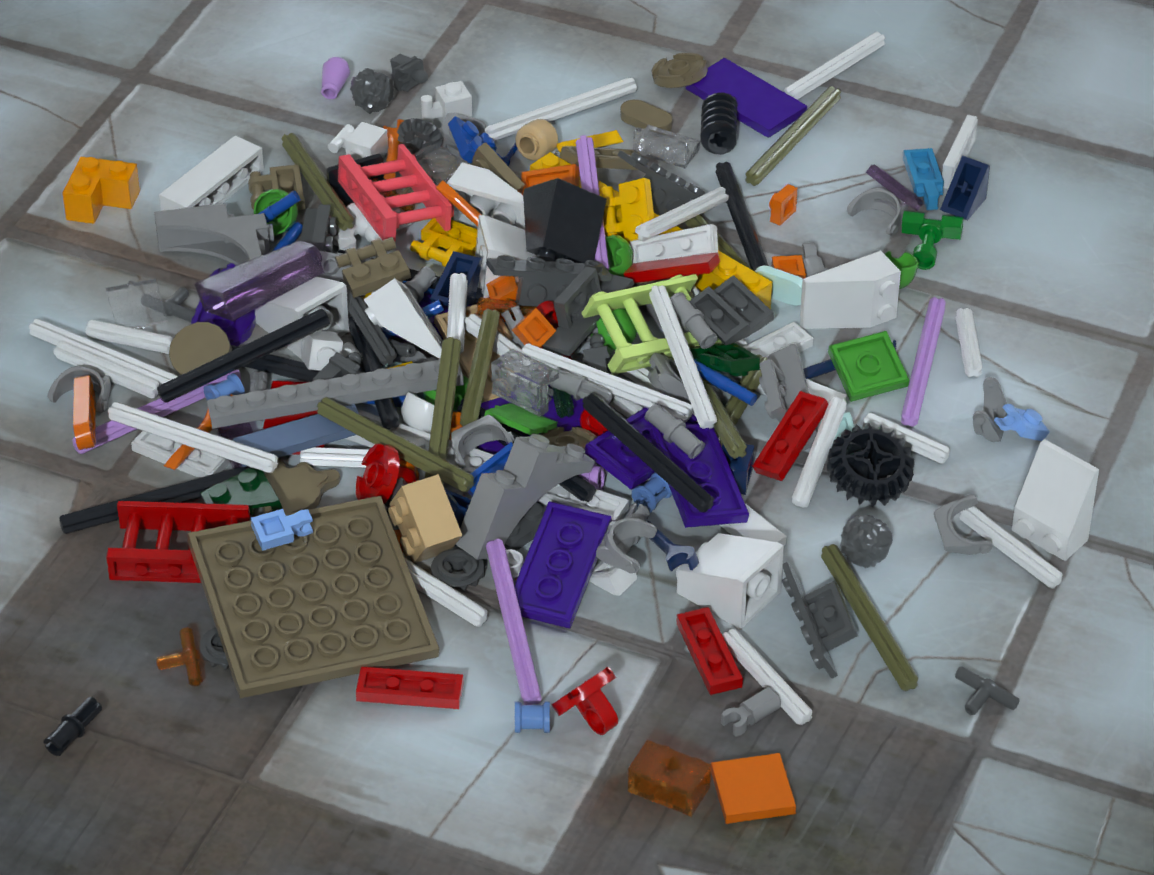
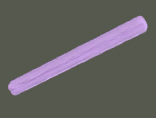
(590, 182)
(923, 362)
(112, 430)
(513, 622)

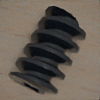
(719, 123)

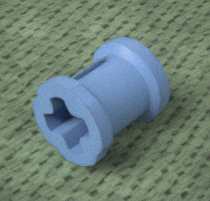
(228, 387)
(651, 492)
(532, 717)

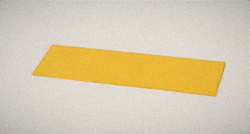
(599, 140)

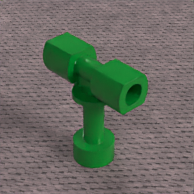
(930, 232)

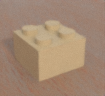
(424, 519)

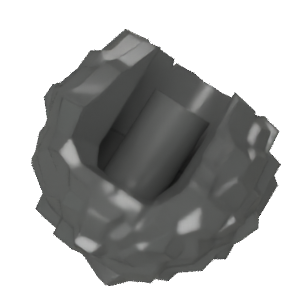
(372, 90)
(866, 541)

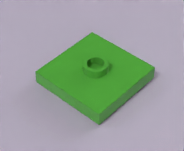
(868, 366)

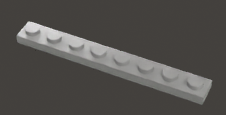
(344, 390)

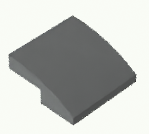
(732, 310)

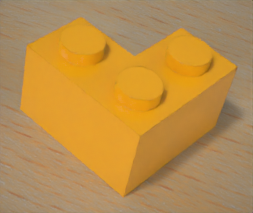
(97, 185)

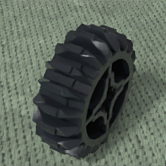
(860, 472)

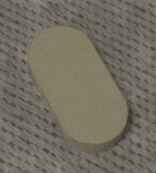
(642, 114)

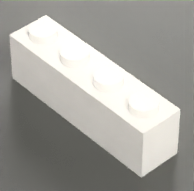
(215, 177)

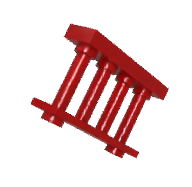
(161, 563)

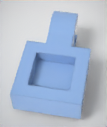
(1025, 422)
(278, 529)

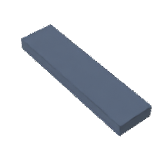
(296, 435)

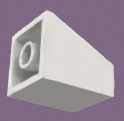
(498, 239)
(302, 301)
(733, 577)

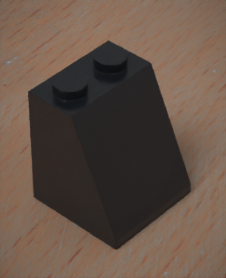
(562, 221)

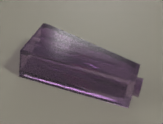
(259, 280)

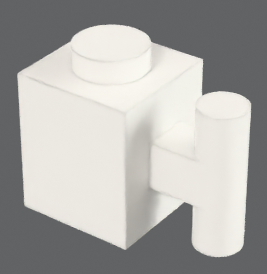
(448, 99)
(362, 141)
(321, 347)

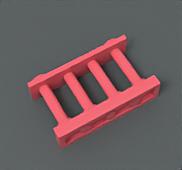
(378, 208)

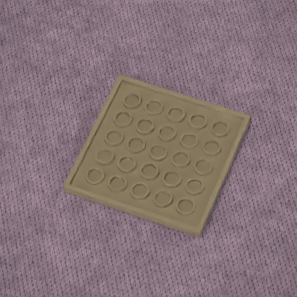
(313, 603)

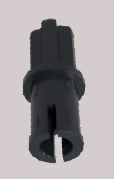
(72, 726)

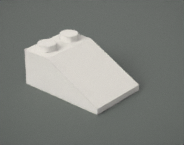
(487, 195)
(851, 294)
(399, 312)
(1056, 501)

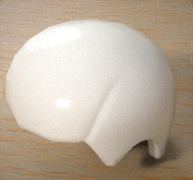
(417, 413)

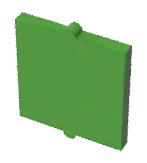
(521, 419)

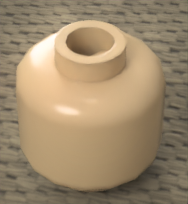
(536, 139)

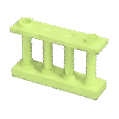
(637, 356)

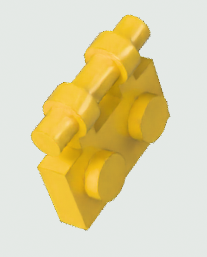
(635, 207)
(458, 239)

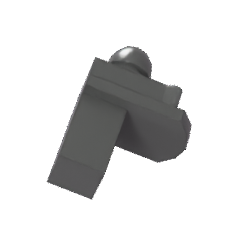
(407, 72)
(598, 355)
(340, 366)

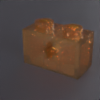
(669, 777)

